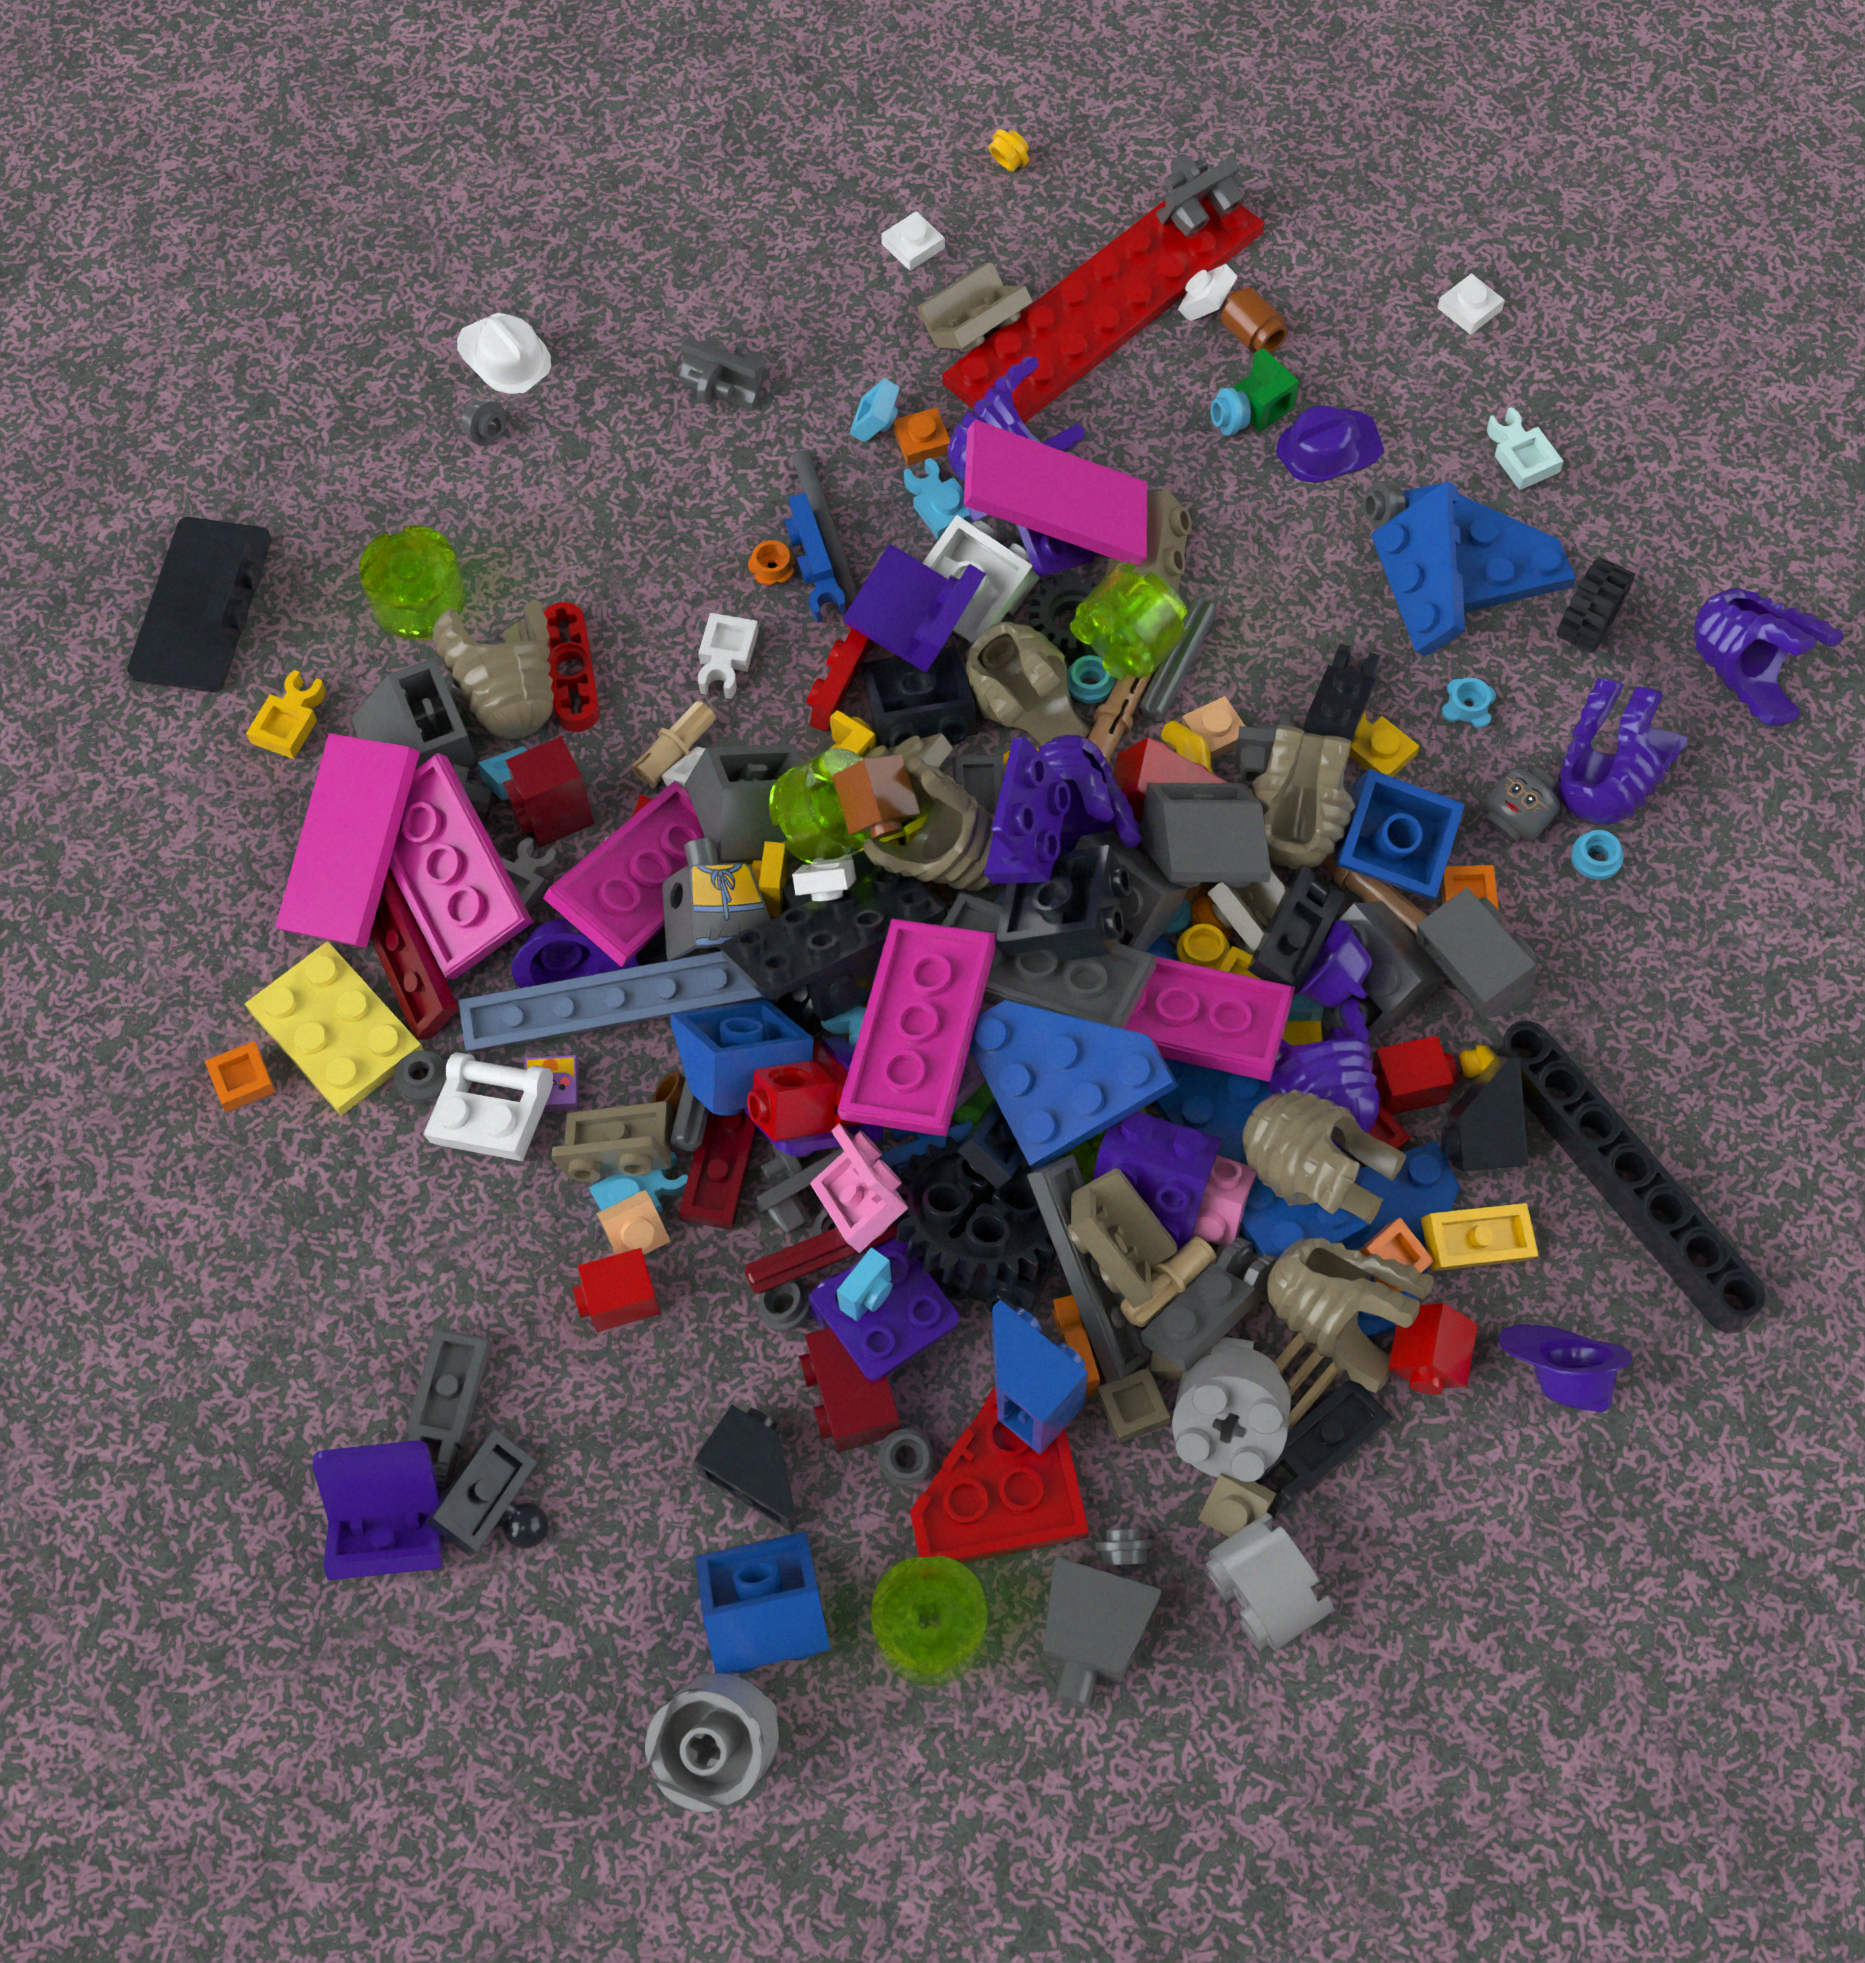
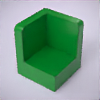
(1269, 390)

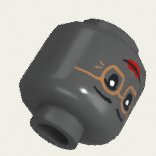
(1522, 804)

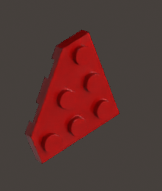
(998, 1495)

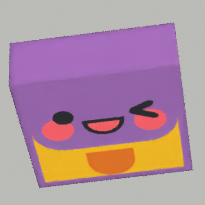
(565, 1088)

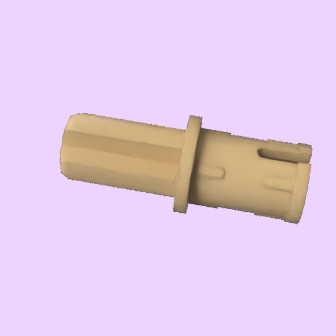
(673, 744)
(1171, 1280)

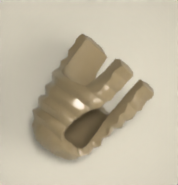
(501, 681)
(1022, 682)
(1304, 797)
(951, 842)
(1295, 1156)
(1325, 1285)

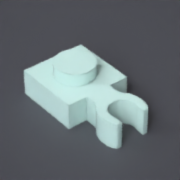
(1523, 454)

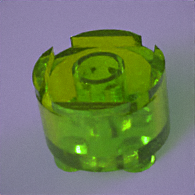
(411, 581)
(1131, 622)
(810, 810)
(927, 1587)

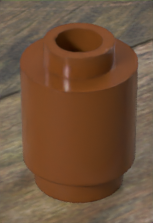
(1253, 320)

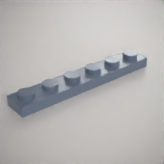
(601, 1001)

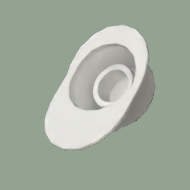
(504, 353)

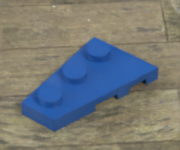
(1422, 568)

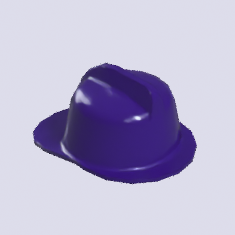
(1329, 443)
(560, 953)
(1337, 968)
(1568, 1365)

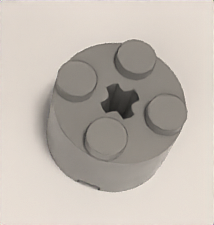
(1232, 1414)
(1268, 1582)
(682, 1734)

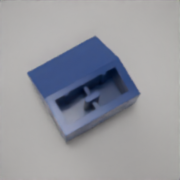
(1035, 1380)

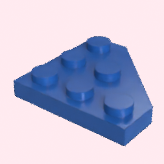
(1502, 556)
(1064, 1075)
(1420, 1188)

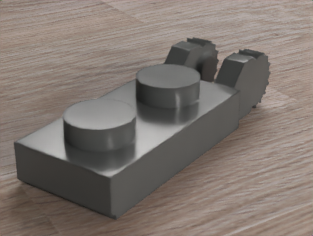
(1209, 1306)
(448, 1396)

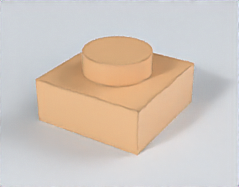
(1216, 724)
(634, 1224)

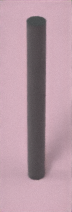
(812, 486)

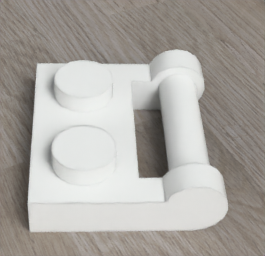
(485, 1122)

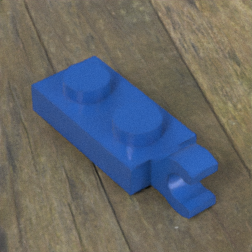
(815, 563)

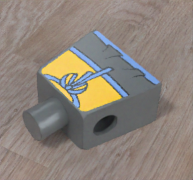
(709, 902)

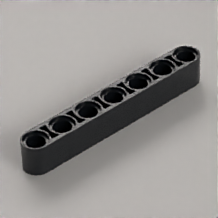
(1634, 1200)

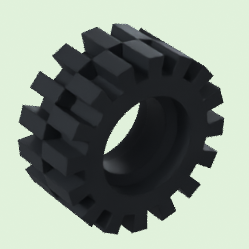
(1057, 599)
(1595, 604)

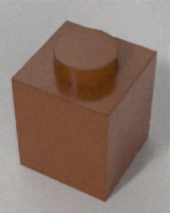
(876, 796)

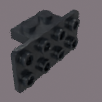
(200, 604)
(831, 942)

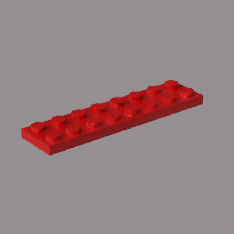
(1100, 306)

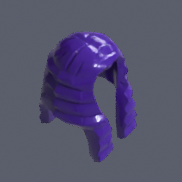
(999, 411)
(1748, 643)
(1611, 786)
(1094, 792)
(1333, 1068)

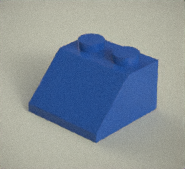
(1399, 833)
(730, 1041)
(761, 1604)

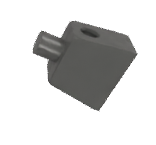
(1094, 1627)

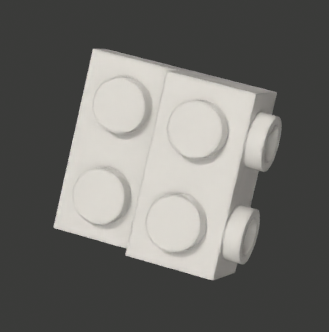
(1006, 580)

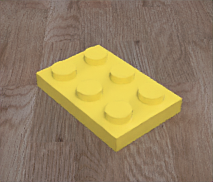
(333, 1027)

